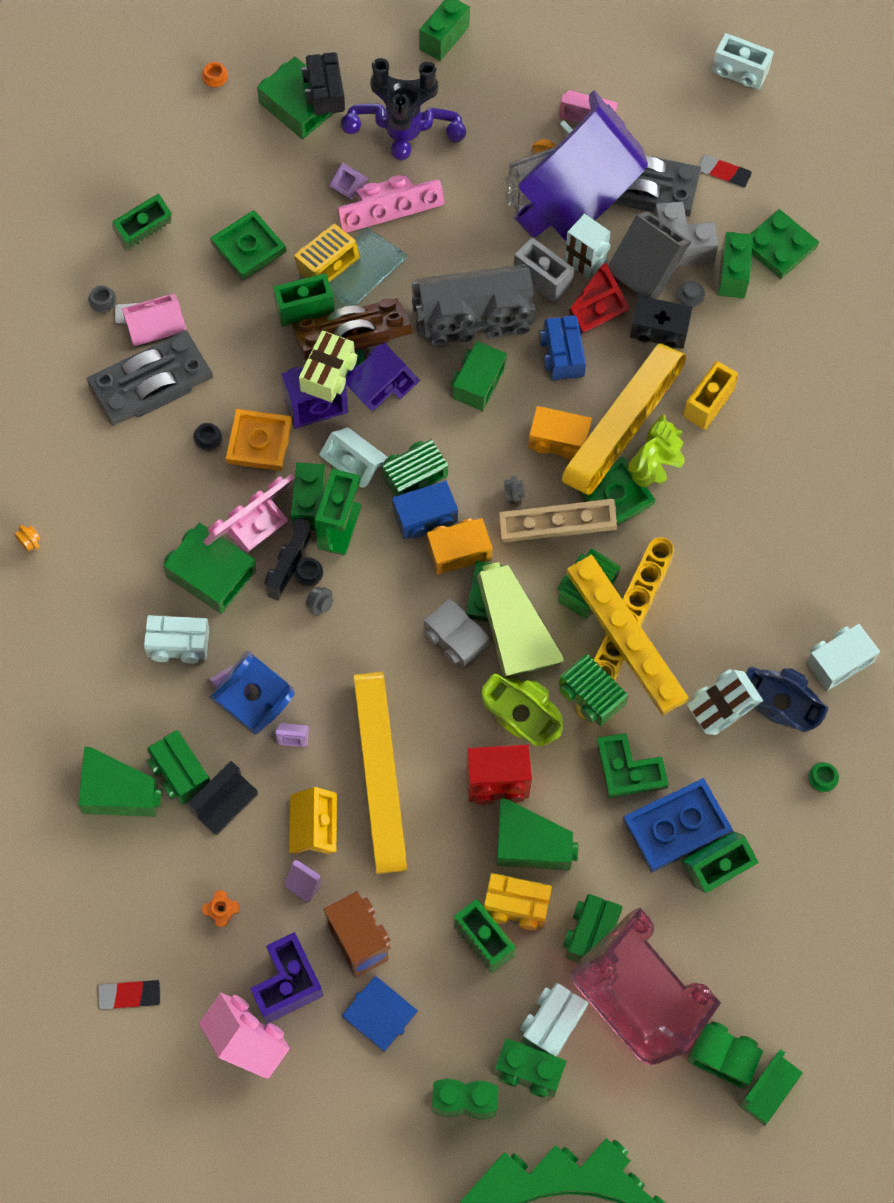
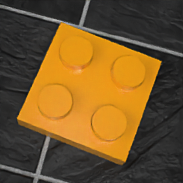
(259, 440)

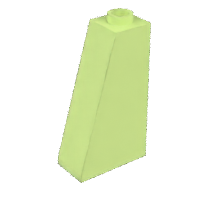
(515, 626)

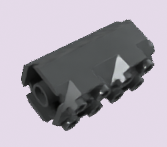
(465, 302)

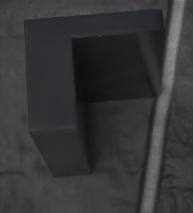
(222, 798)

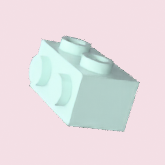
(742, 61)

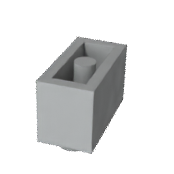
(548, 271)

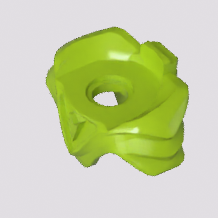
(660, 448)
(504, 694)

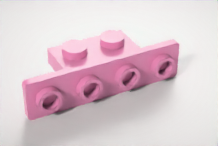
(389, 201)
(256, 521)

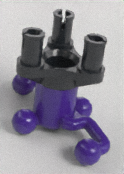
(403, 108)

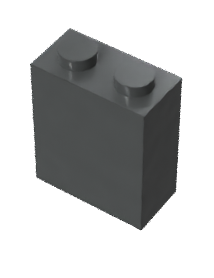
(648, 255)

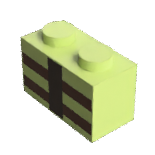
(327, 366)

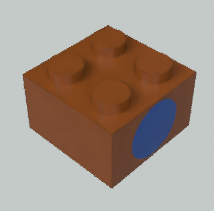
(356, 933)

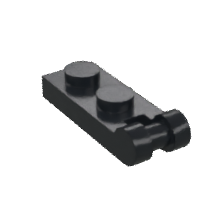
(288, 557)

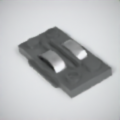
(662, 183)
(150, 378)

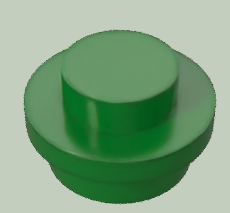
(823, 777)

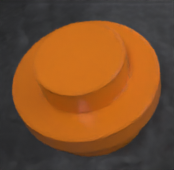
(214, 74)

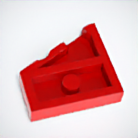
(599, 301)

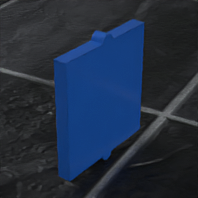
(379, 1013)

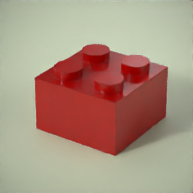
(498, 773)

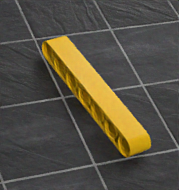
(624, 419)
(641, 591)
(380, 773)

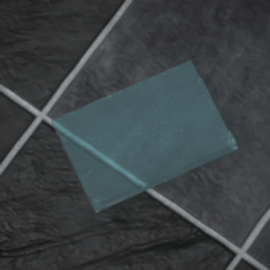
(376, 262)

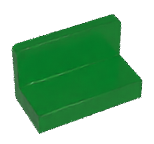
(771, 1088)

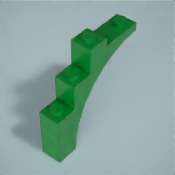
(560, 1175)

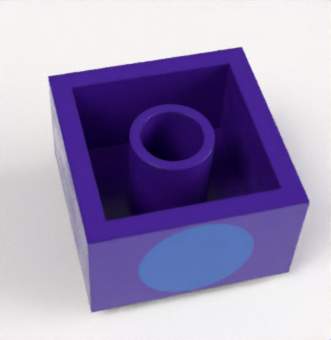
(307, 408)

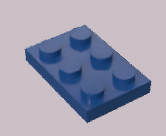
(677, 825)

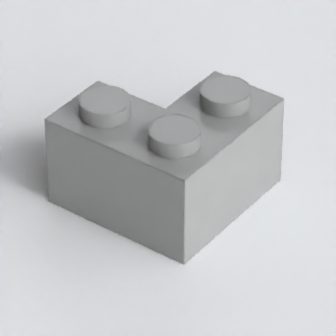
(702, 235)

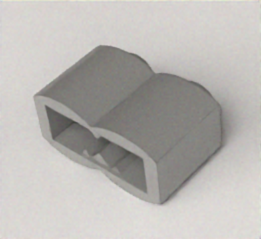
(455, 633)

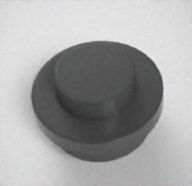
(690, 293)
(102, 299)
(514, 490)
(319, 600)

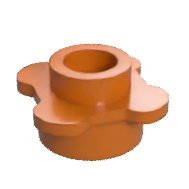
(221, 917)

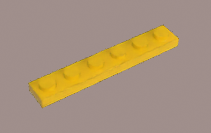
(627, 635)

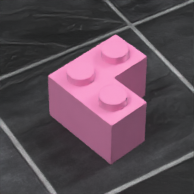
(242, 1038)

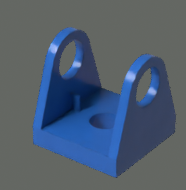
(272, 697)

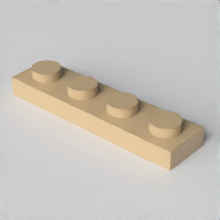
(558, 520)

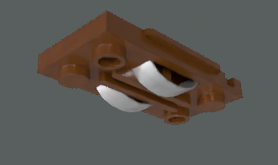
(362, 325)

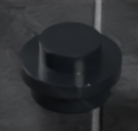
(207, 436)
(308, 572)

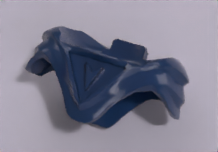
(805, 707)

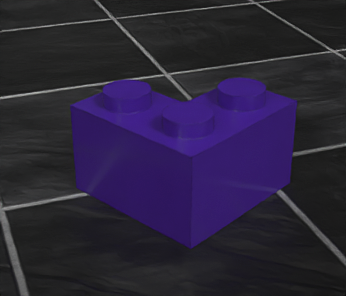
(380, 377)
(293, 986)

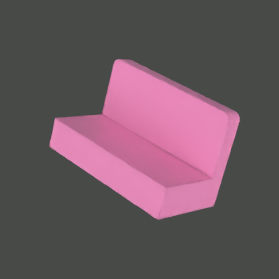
(576, 106)
(154, 319)

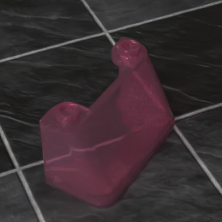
(641, 993)

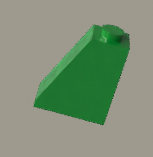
(116, 788)
(532, 840)

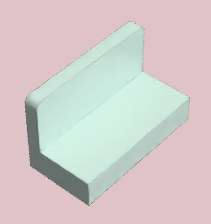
(352, 454)

